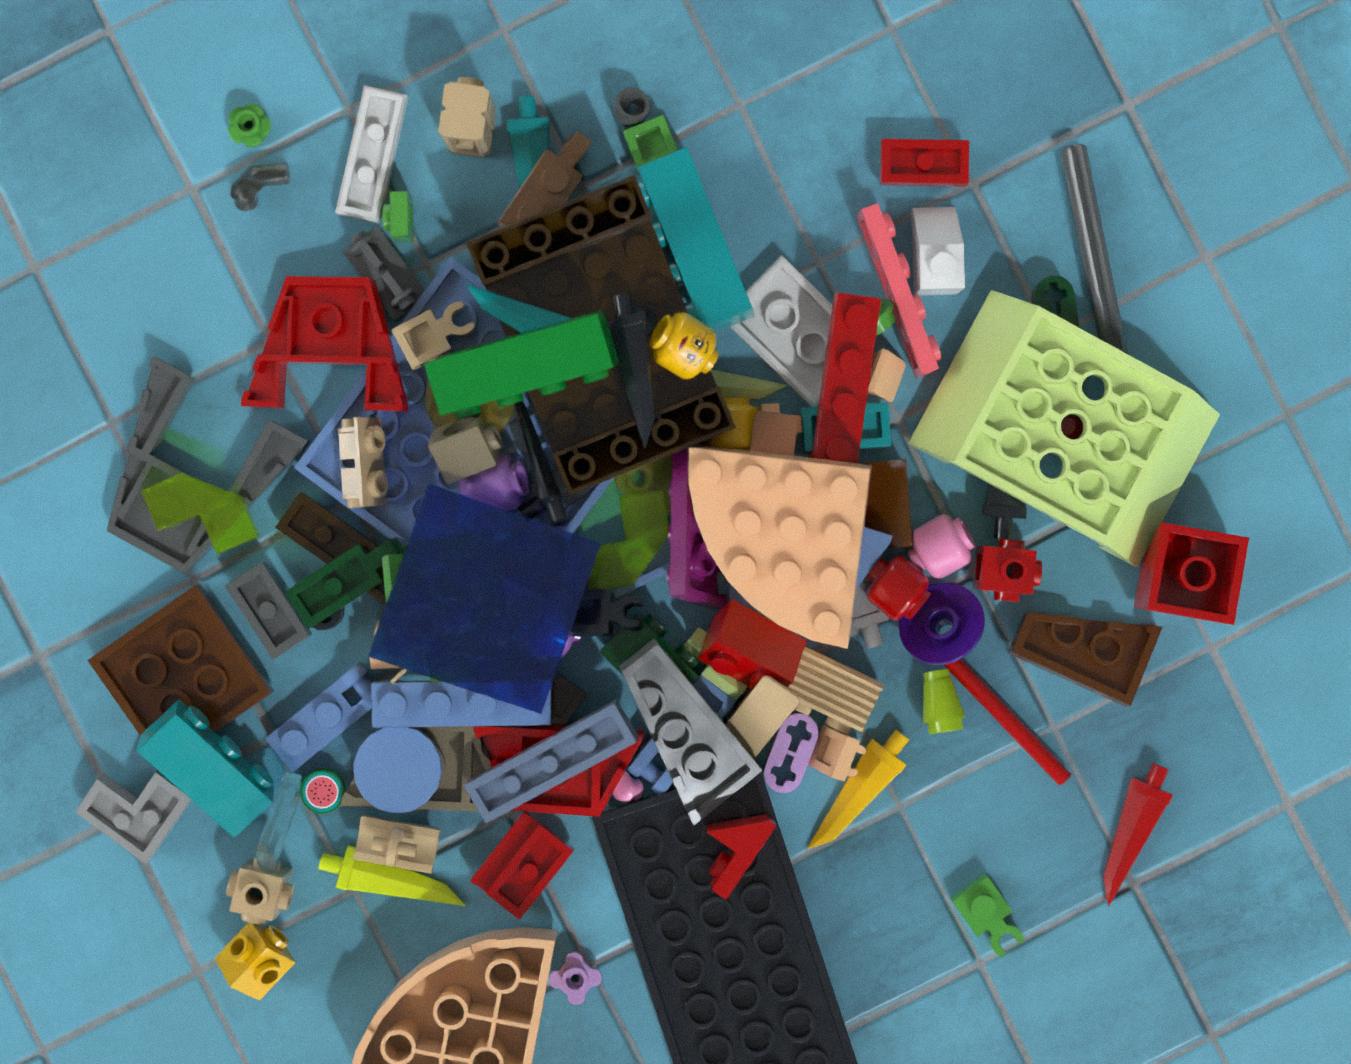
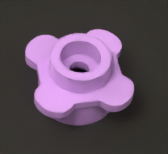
(575, 965)

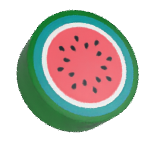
(322, 790)

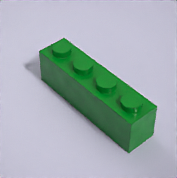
(522, 363)

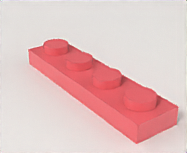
(893, 272)

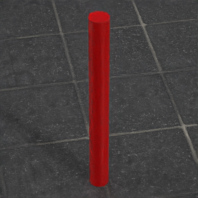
(1009, 721)

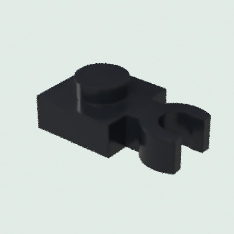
(600, 611)

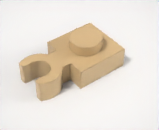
(427, 337)

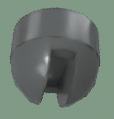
(624, 101)

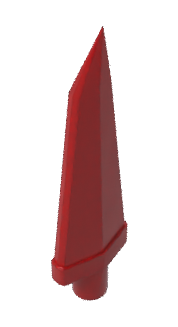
(1139, 816)

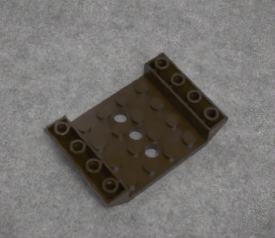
(573, 266)

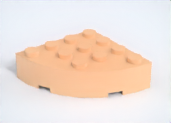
(784, 533)
(466, 1003)

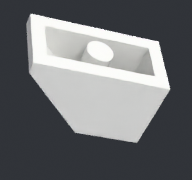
(937, 251)

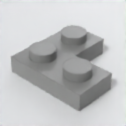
(131, 821)

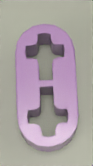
(800, 755)

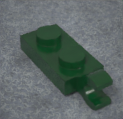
(340, 582)

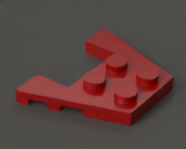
(328, 324)

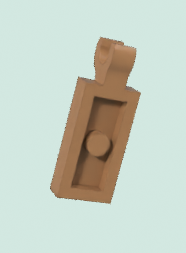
(548, 182)

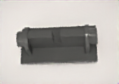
(376, 258)

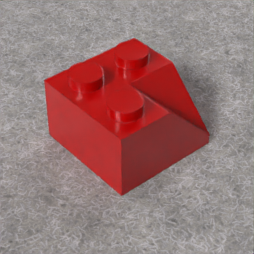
(1192, 573)

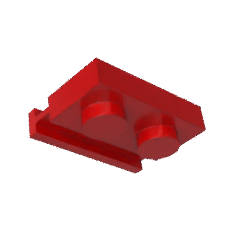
(522, 865)

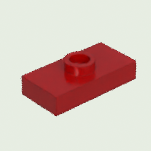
(924, 162)

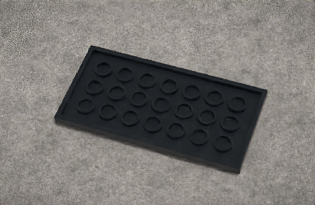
(730, 973)

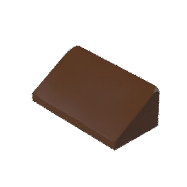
(889, 501)

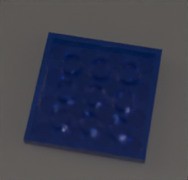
(484, 599)

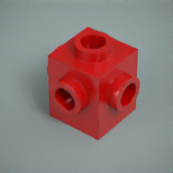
(992, 565)

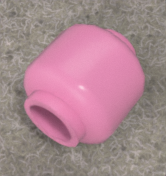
(941, 546)

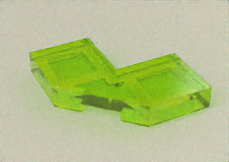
(221, 511)
(645, 532)

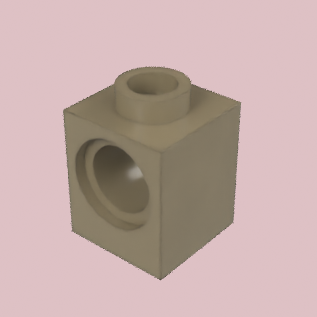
(465, 447)

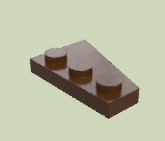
(1090, 653)

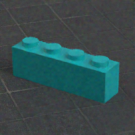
(695, 240)

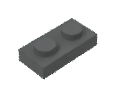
(268, 610)

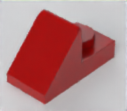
(745, 839)

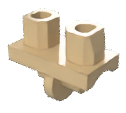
(397, 843)

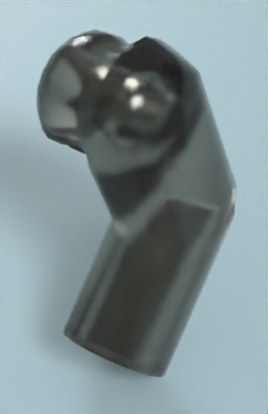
(254, 179)

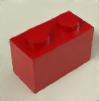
(751, 646)

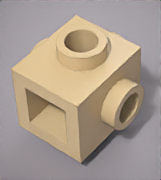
(274, 886)

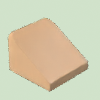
(885, 375)

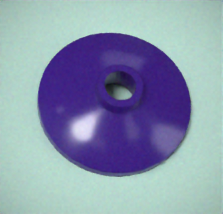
(947, 605)

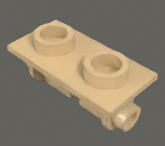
(364, 442)

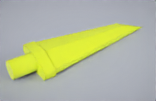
(385, 879)

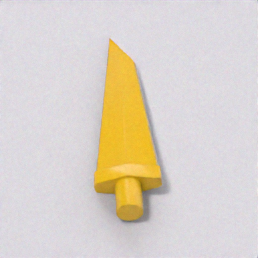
(874, 773)

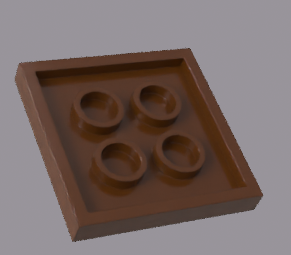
(182, 656)

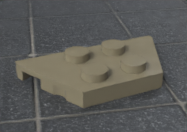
(461, 760)

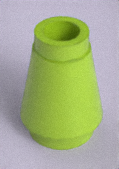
(941, 703)

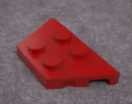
(579, 795)

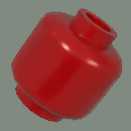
(897, 587)

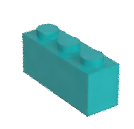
(207, 767)

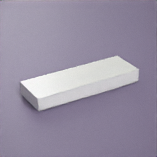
(372, 154)

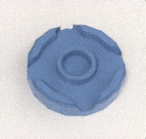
(398, 769)

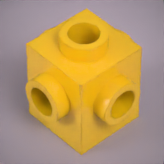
(255, 959)

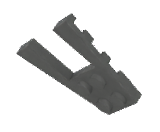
(188, 541)

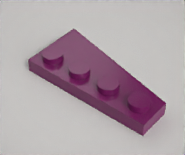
(692, 568)

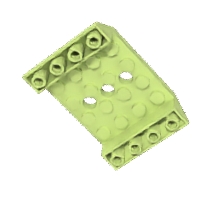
(1006, 409)

